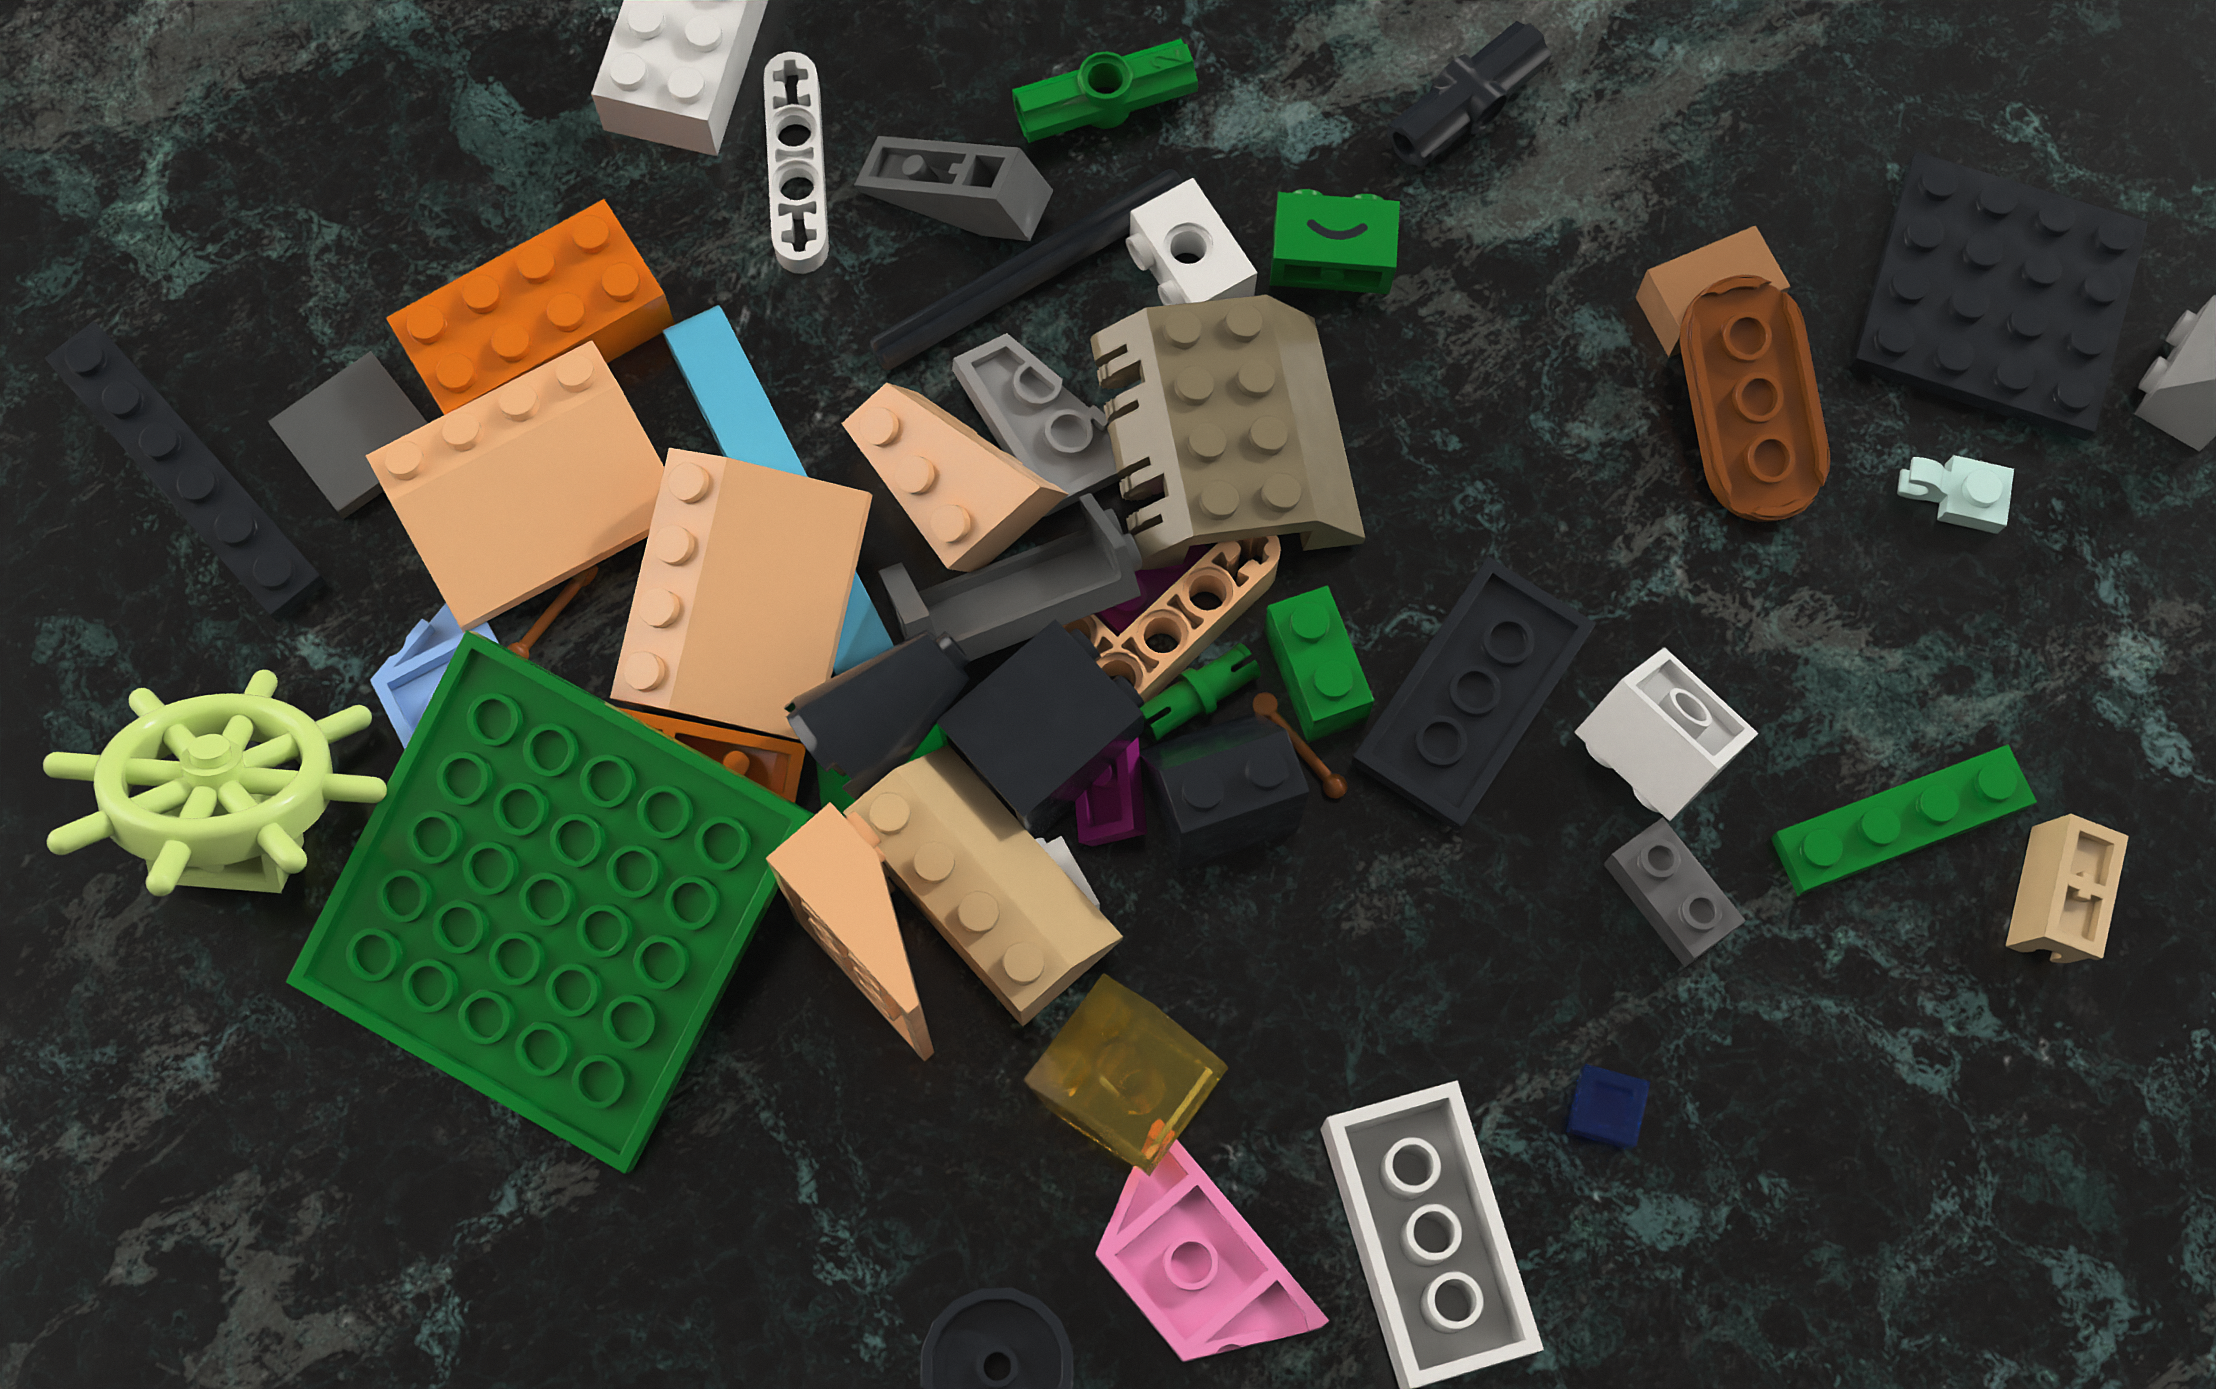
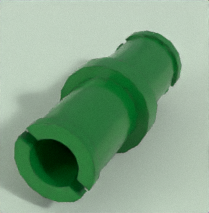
(1199, 691)

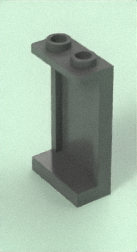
(1025, 591)

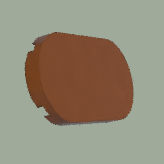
(1754, 398)

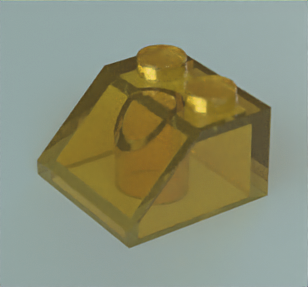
(1125, 1074)

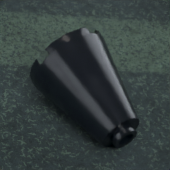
(880, 709)

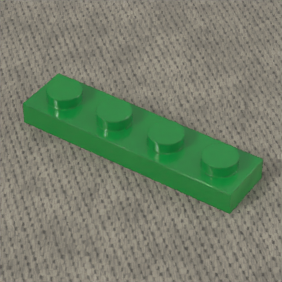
(1903, 820)

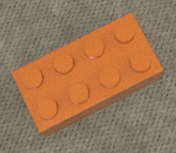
(533, 307)

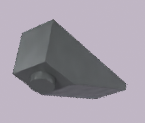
(962, 184)

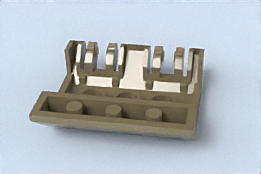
(1227, 425)

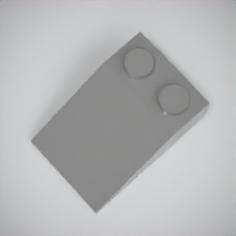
(2183, 387)

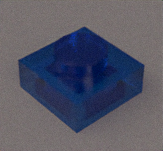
(1608, 1106)

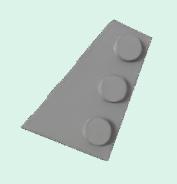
(1038, 418)

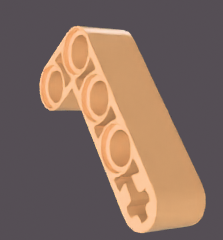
(1183, 621)

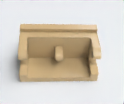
(2067, 889)

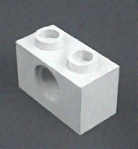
(1188, 223)

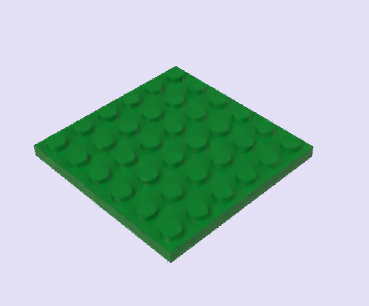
(548, 900)

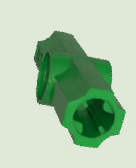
(1139, 82)

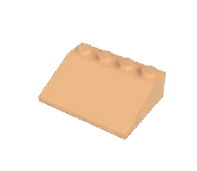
(524, 485)
(739, 592)
(844, 902)

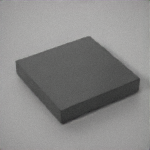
(341, 425)

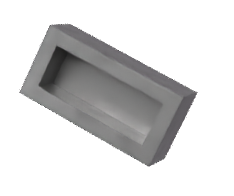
(1674, 892)

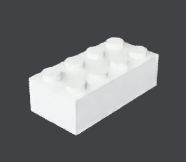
(676, 69)
(1430, 1236)

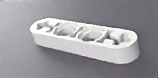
(798, 161)

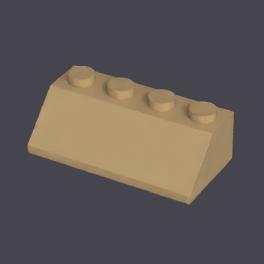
(984, 881)

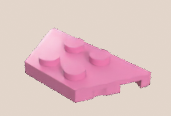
(1199, 1264)

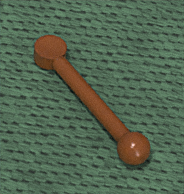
(581, 579)
(1333, 784)

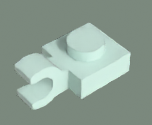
(1966, 490)

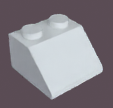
(1664, 733)

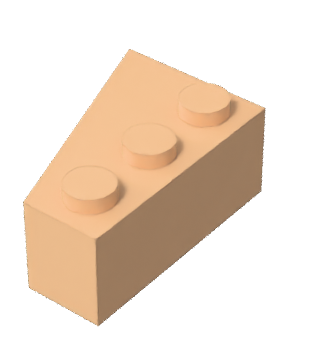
(948, 478)

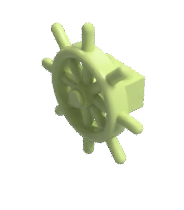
(220, 808)

